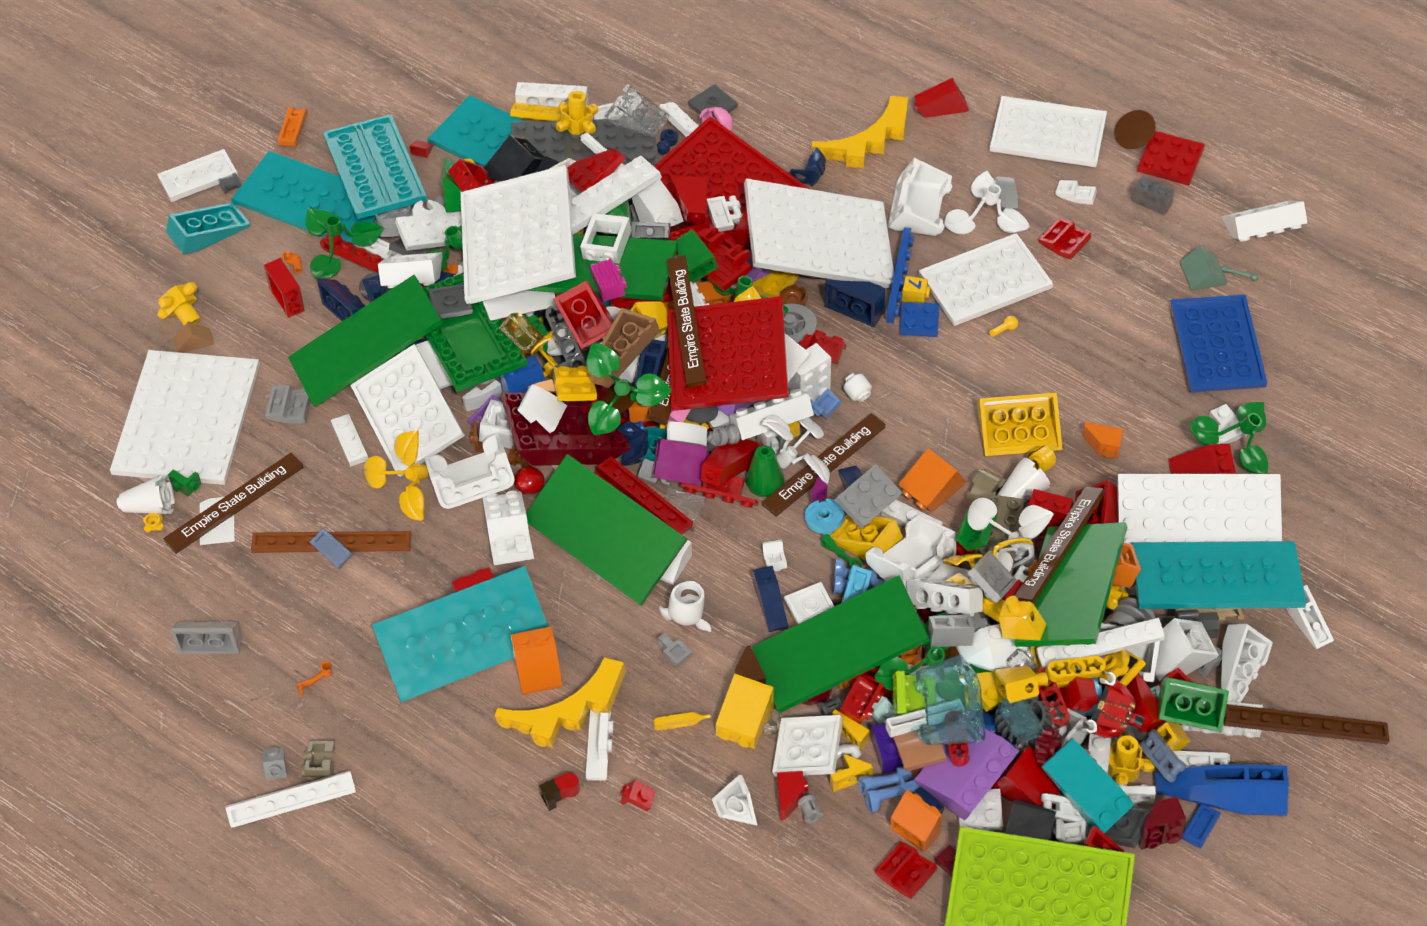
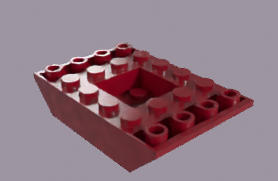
(547, 448)

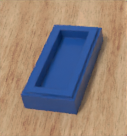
(1201, 825)

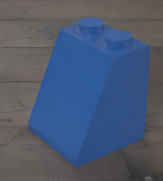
(520, 379)

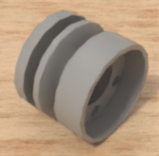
(1128, 613)

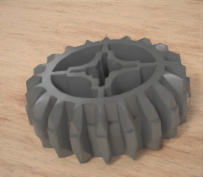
(1038, 708)

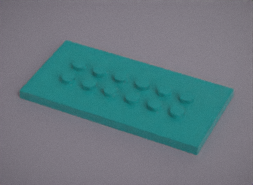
(474, 131)
(374, 166)
(287, 188)
(1218, 575)
(458, 633)

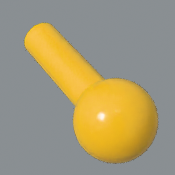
(1009, 323)

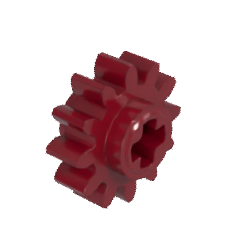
(1047, 744)

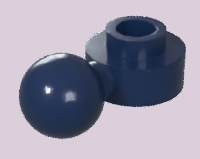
(668, 138)

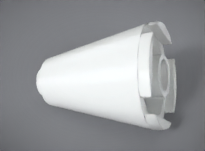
(1024, 480)
(148, 497)

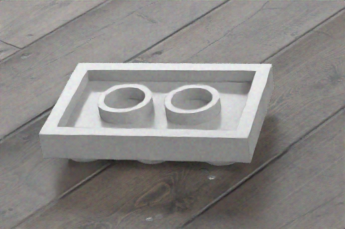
(868, 496)
(992, 577)

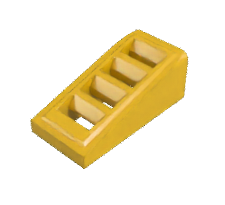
(853, 731)

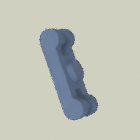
(1162, 756)

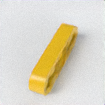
(1081, 662)

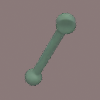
(1254, 277)

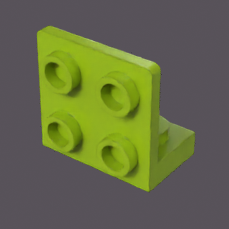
(905, 695)

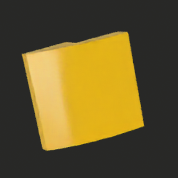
(774, 283)

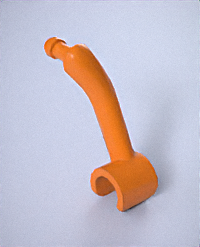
(324, 673)

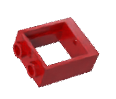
(469, 175)
(284, 287)

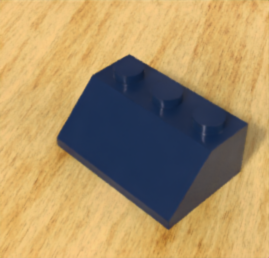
(338, 298)

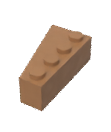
(628, 338)

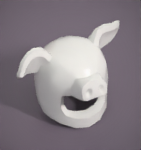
(686, 609)

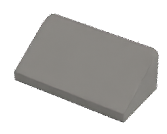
(650, 230)

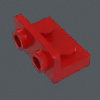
(832, 346)

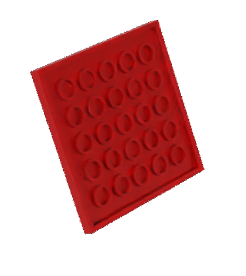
(740, 354)

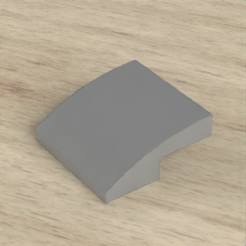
(287, 405)

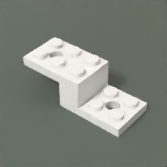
(507, 527)

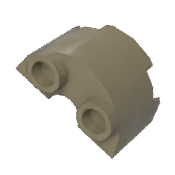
(984, 483)
(318, 759)

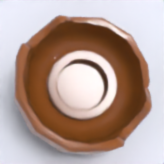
(794, 295)

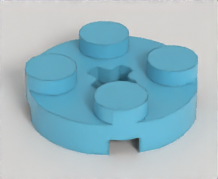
(824, 525)

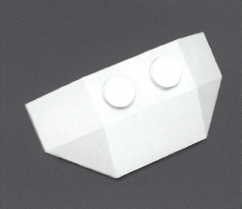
(989, 649)

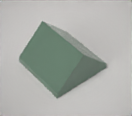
(1202, 270)

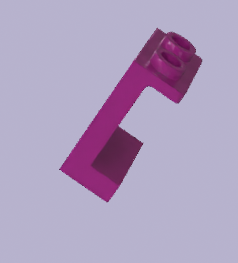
(679, 461)

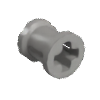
(810, 808)

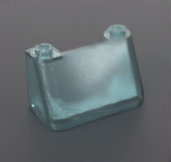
(951, 703)

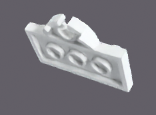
(426, 227)

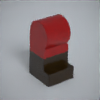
(558, 789)

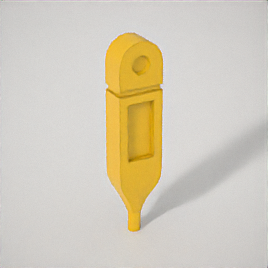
(678, 720)

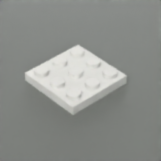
(808, 745)

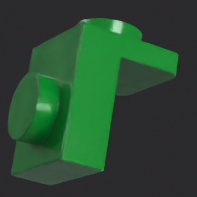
(183, 484)

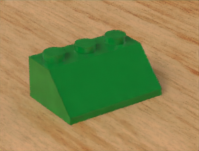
(451, 190)
(1192, 704)

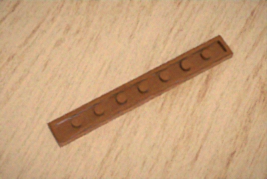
(353, 541)

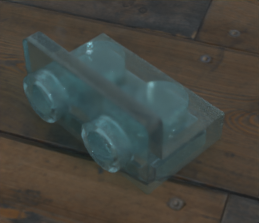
(1021, 719)

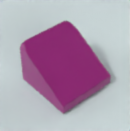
(819, 490)

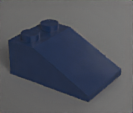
(856, 300)

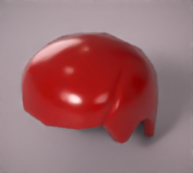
(529, 480)

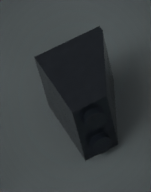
(514, 159)
(1031, 821)

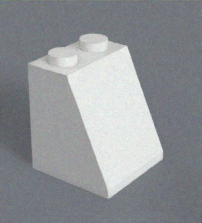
(1184, 648)

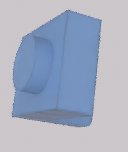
(825, 404)

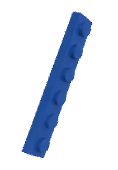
(898, 280)

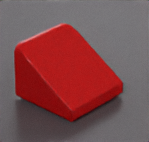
(421, 148)

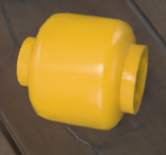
(1043, 458)

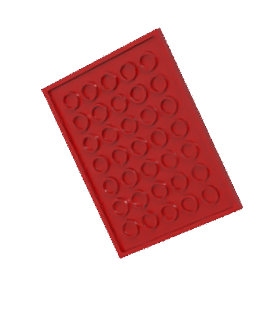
(726, 162)

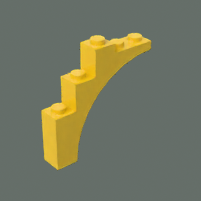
(872, 140)
(570, 713)

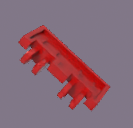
(730, 261)

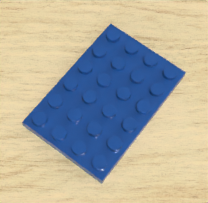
(1218, 343)

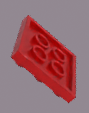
(1171, 158)

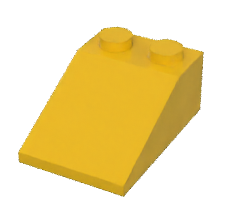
(878, 533)

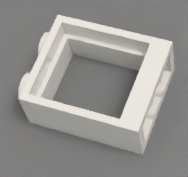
(606, 224)

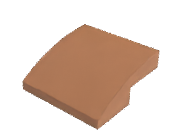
(917, 754)

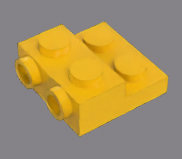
(573, 384)

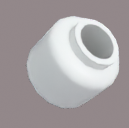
(857, 387)

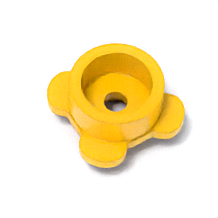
(153, 518)

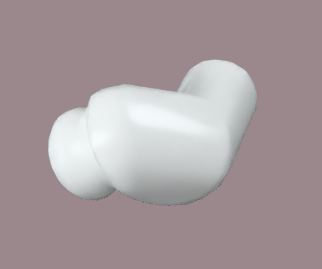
(851, 749)

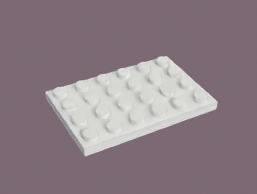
(1048, 131)
(985, 279)
(404, 399)

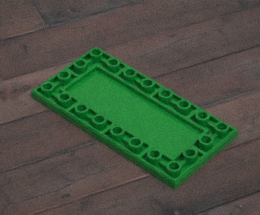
(641, 265)
(365, 340)
(472, 345)
(605, 529)
(1080, 587)
(840, 643)

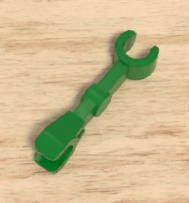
(828, 543)

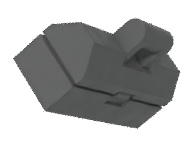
(1209, 620)

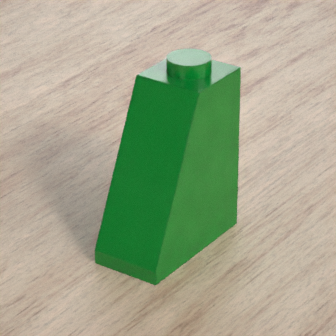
(699, 258)

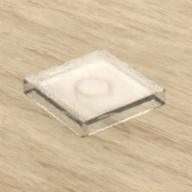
(687, 503)

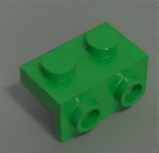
(971, 538)

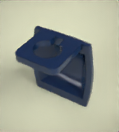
(813, 170)
(637, 443)

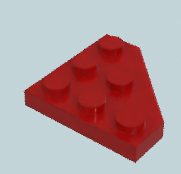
(593, 169)

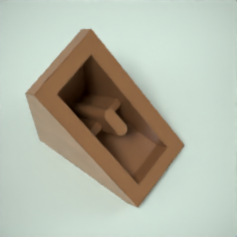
(192, 337)

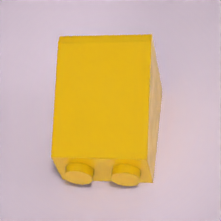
(745, 711)

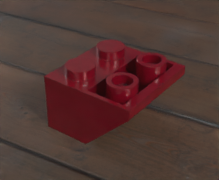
(1163, 824)

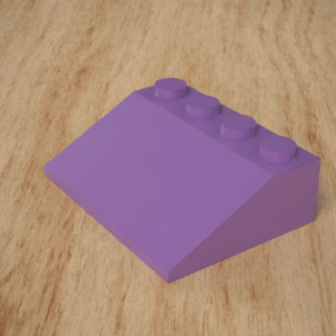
(965, 786)

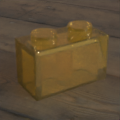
(521, 332)

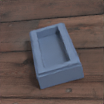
(331, 548)

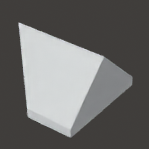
(735, 802)

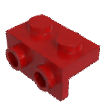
(861, 699)

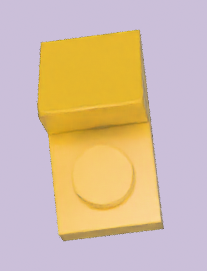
(849, 776)

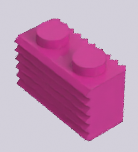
(608, 280)

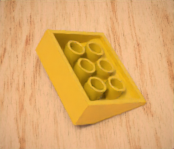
(1019, 423)

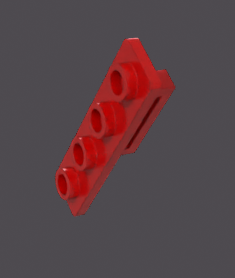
(728, 491)

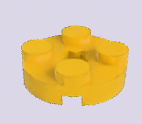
(1115, 663)

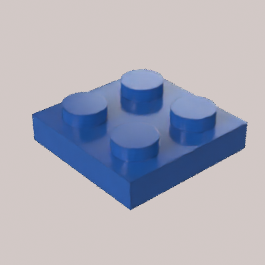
(919, 319)

